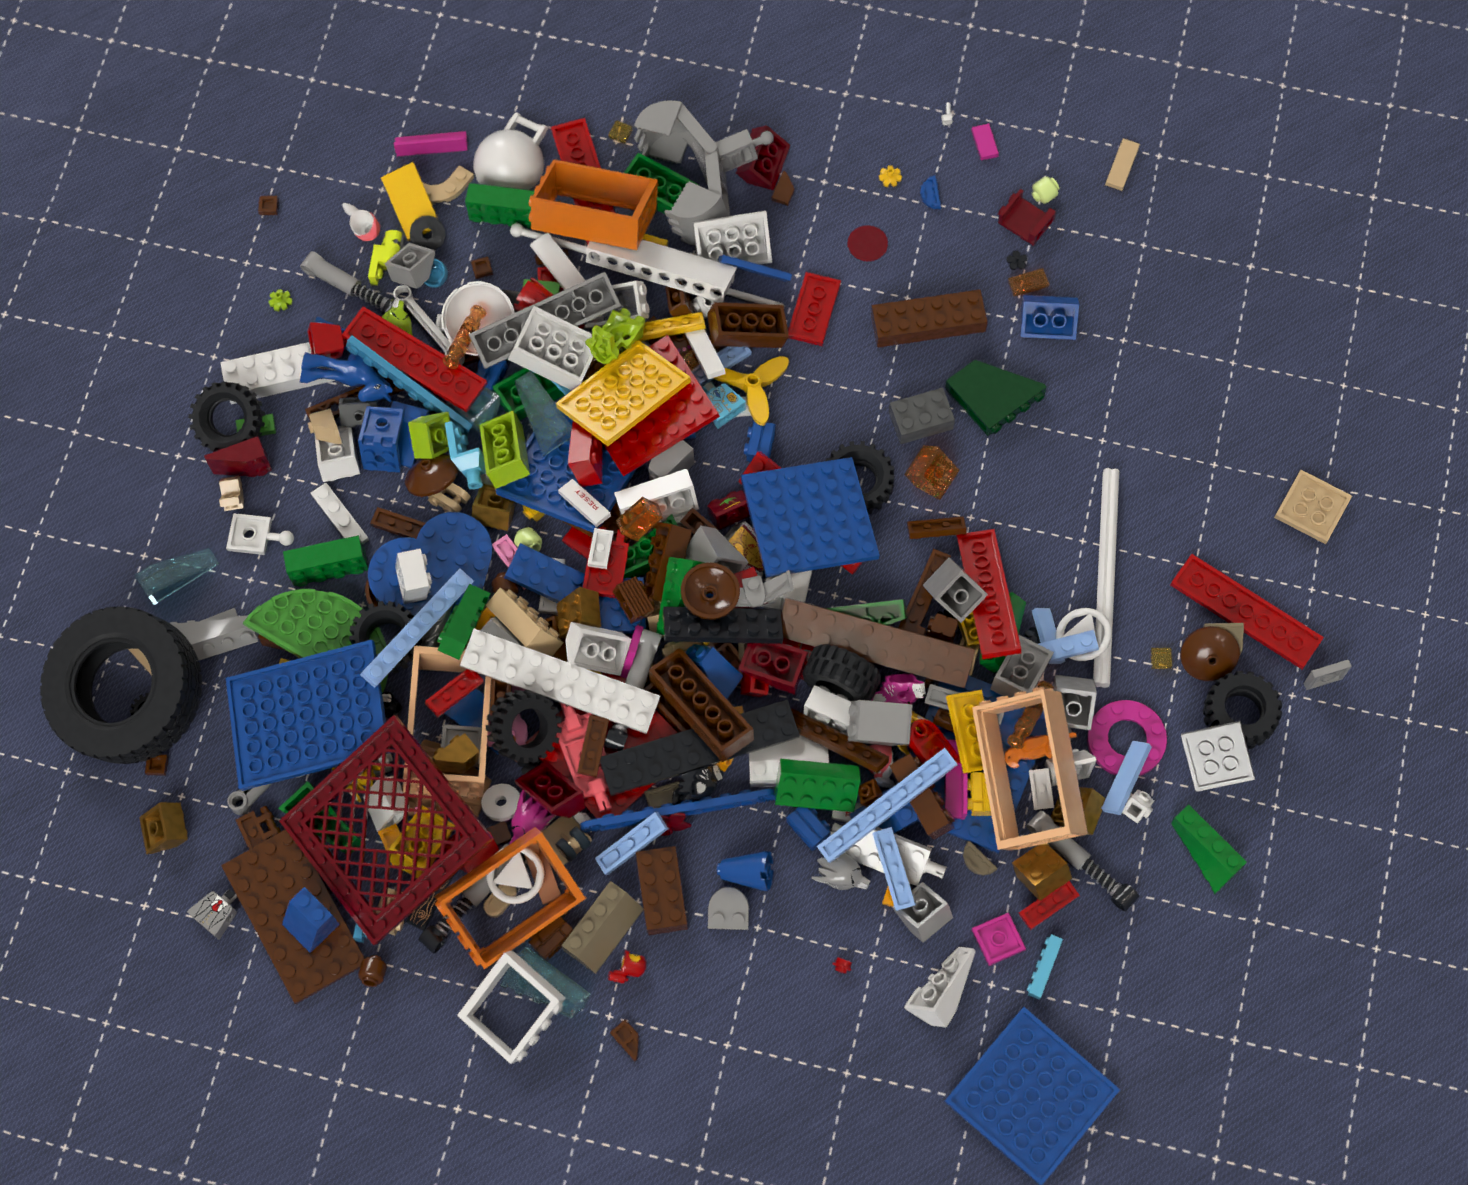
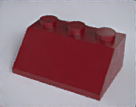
(771, 157)
(552, 790)

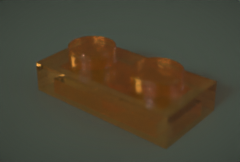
(1028, 282)

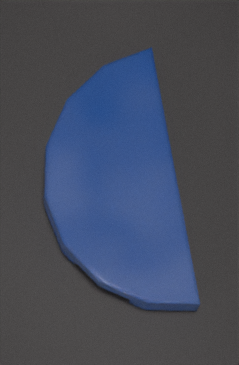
(930, 194)

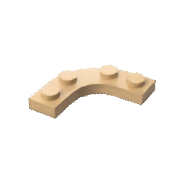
(451, 187)

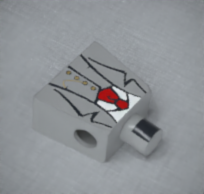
(215, 912)

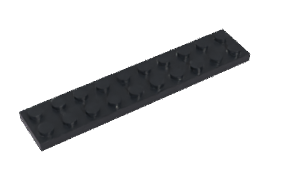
(688, 752)

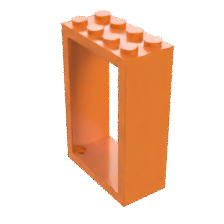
(595, 186)
(527, 928)

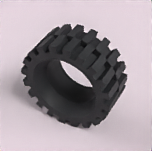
(378, 616)
(503, 719)

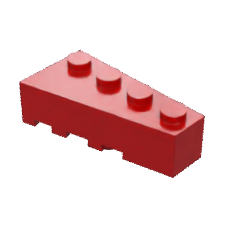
(585, 456)

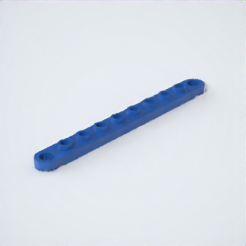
(688, 807)

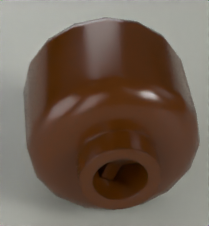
(501, 582)
(372, 971)

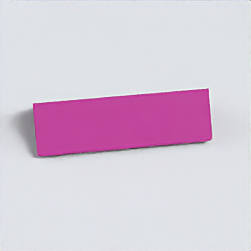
(431, 143)
(956, 789)

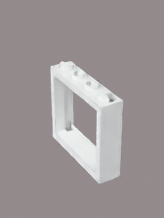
(542, 1023)

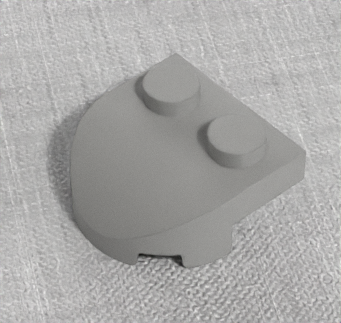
(728, 909)

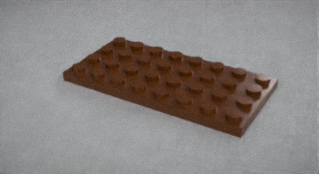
(265, 883)

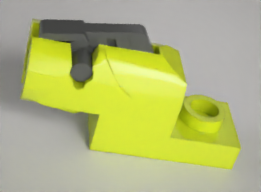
(391, 244)

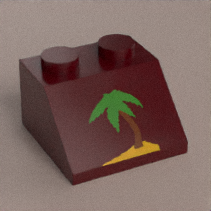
(728, 509)

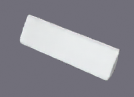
(556, 261)

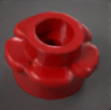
(842, 965)

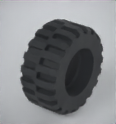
(841, 673)
(1250, 687)

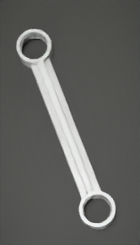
(424, 320)

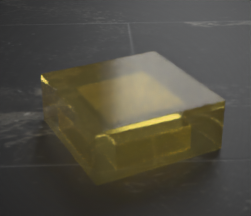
(620, 132)
(1161, 658)

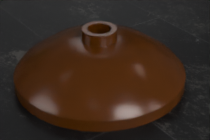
(431, 476)
(711, 579)
(1207, 644)

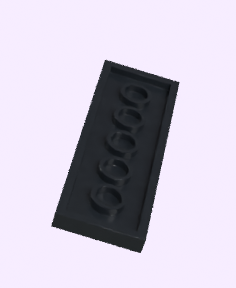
(739, 626)

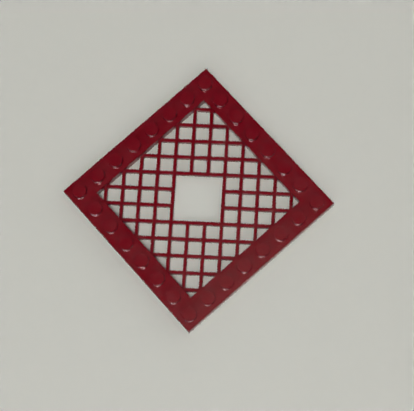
(297, 825)

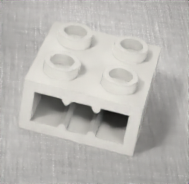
(381, 817)

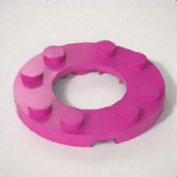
(1130, 711)

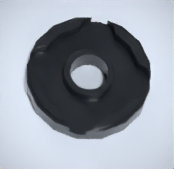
(434, 225)

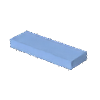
(1045, 627)

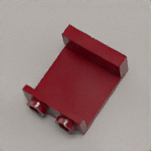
(1024, 218)

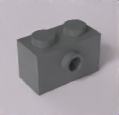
(353, 411)

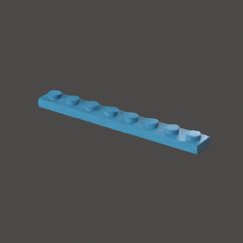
(402, 381)

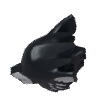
(697, 784)

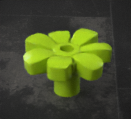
(280, 300)

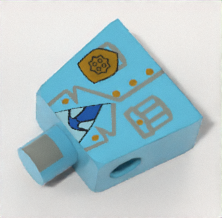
(725, 401)

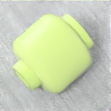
(1045, 190)
(529, 538)

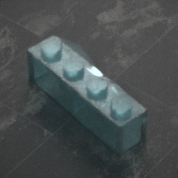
(547, 421)
(575, 995)

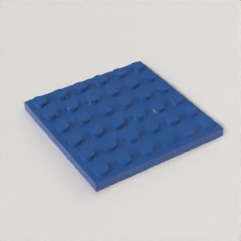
(551, 473)
(809, 517)
(1032, 1096)

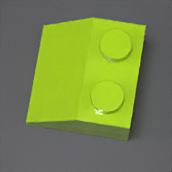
(429, 435)

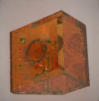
(932, 471)

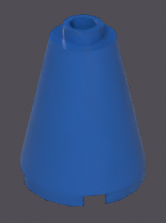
(748, 870)

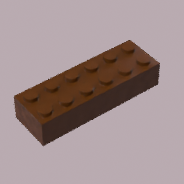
(928, 318)
(701, 704)

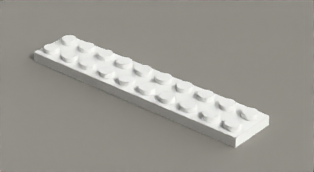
(559, 681)

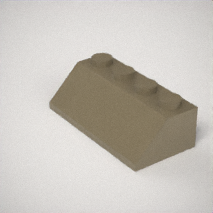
(602, 927)

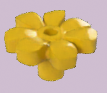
(890, 176)

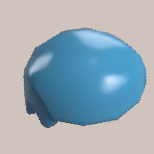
(438, 274)

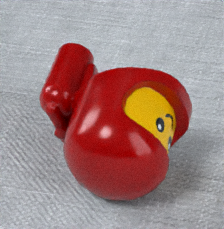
(631, 966)

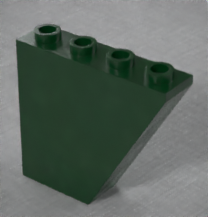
(993, 394)

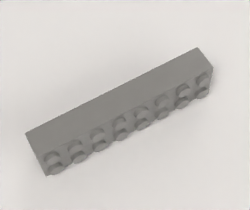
(574, 305)

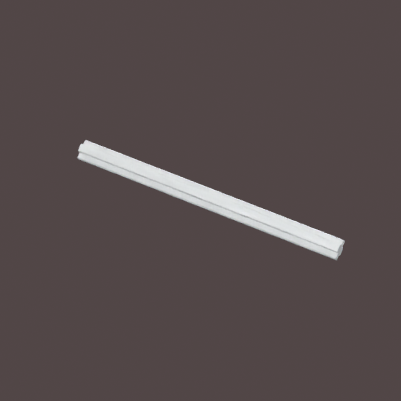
(1106, 571)

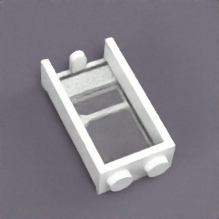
(631, 297)

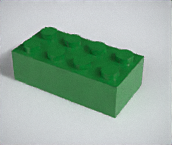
(669, 182)
(498, 205)
(509, 395)
(325, 561)
(817, 785)

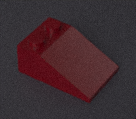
(241, 459)
(774, 664)

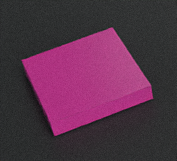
(631, 651)
(998, 939)

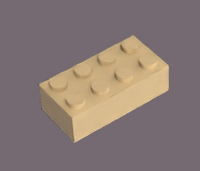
(524, 622)

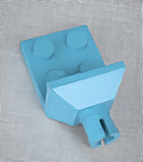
(469, 462)

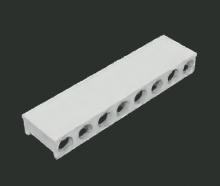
(668, 261)

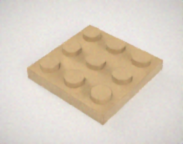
(1313, 506)

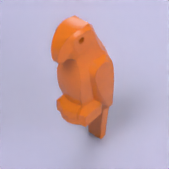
(1033, 748)

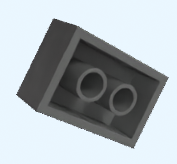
(921, 415)

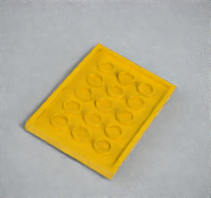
(623, 393)

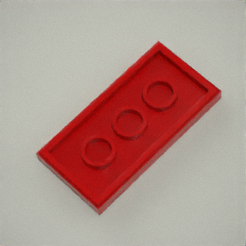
(814, 309)

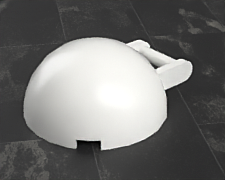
(510, 156)
(461, 300)

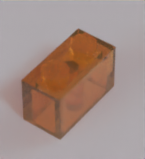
(639, 518)

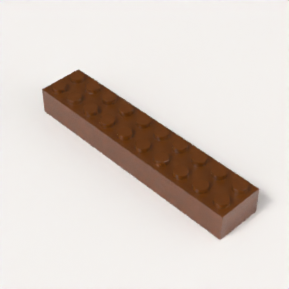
(878, 642)

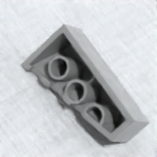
(217, 636)

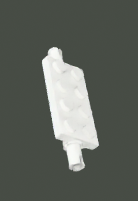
(914, 856)

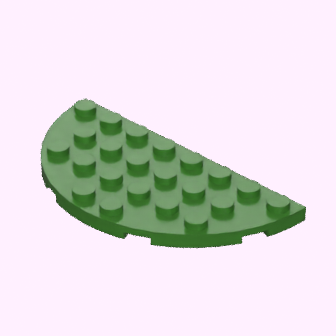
(309, 622)

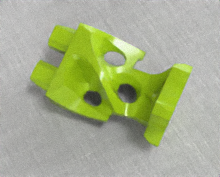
(611, 338)

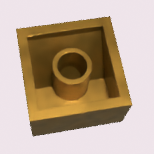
(492, 509)
(163, 827)

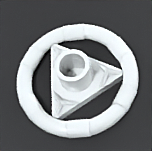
(1086, 625)
(516, 875)

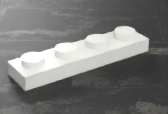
(338, 513)

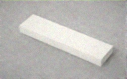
(705, 353)

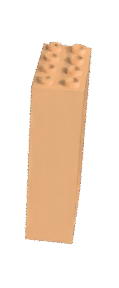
(430, 659)
(997, 776)

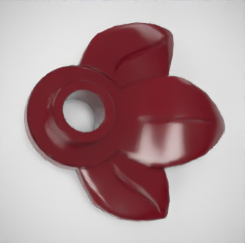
(675, 823)

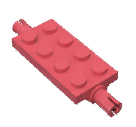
(571, 743)

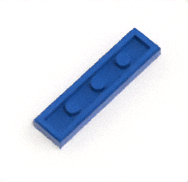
(755, 268)

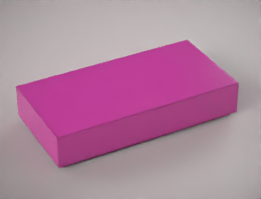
(984, 142)

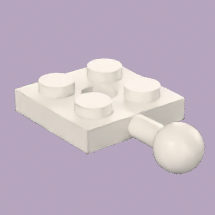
(258, 542)

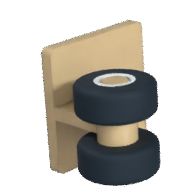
(566, 838)

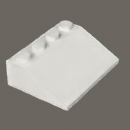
(735, 236)
(553, 349)
(765, 762)

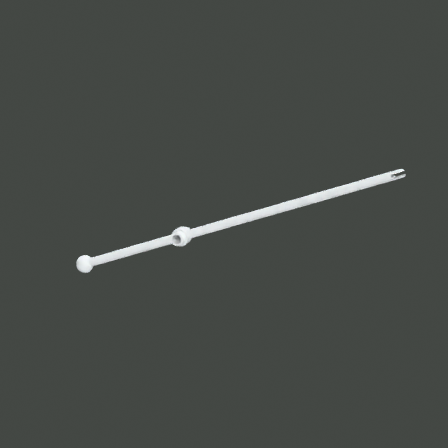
(517, 230)

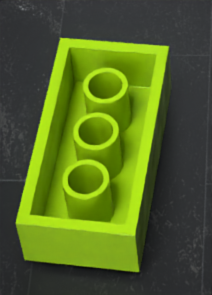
(504, 449)

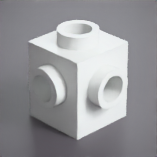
(700, 305)
(1138, 806)

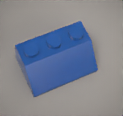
(1049, 317)

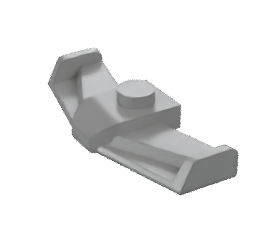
(757, 593)

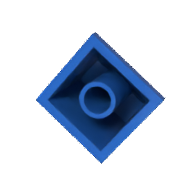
(715, 668)
(308, 920)

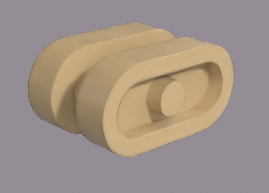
(447, 503)

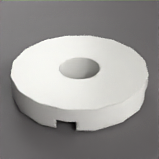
(496, 793)

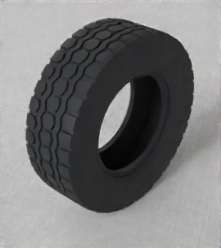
(71, 673)

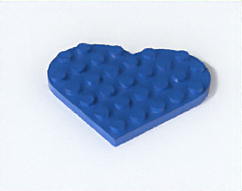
(450, 544)

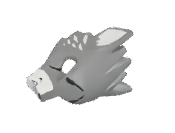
(841, 873)

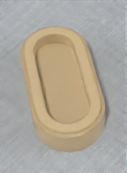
(494, 906)

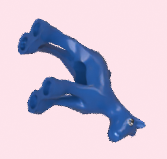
(350, 372)

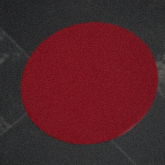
(867, 243)

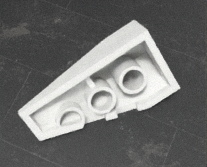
(941, 995)

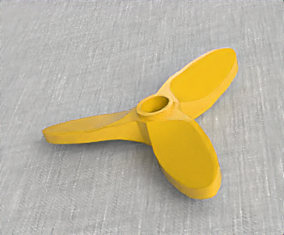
(753, 384)

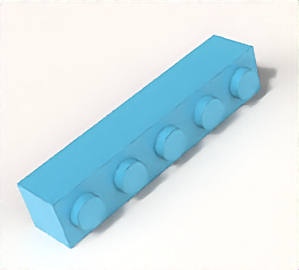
(1044, 966)

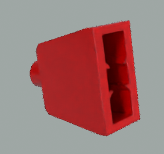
(326, 340)

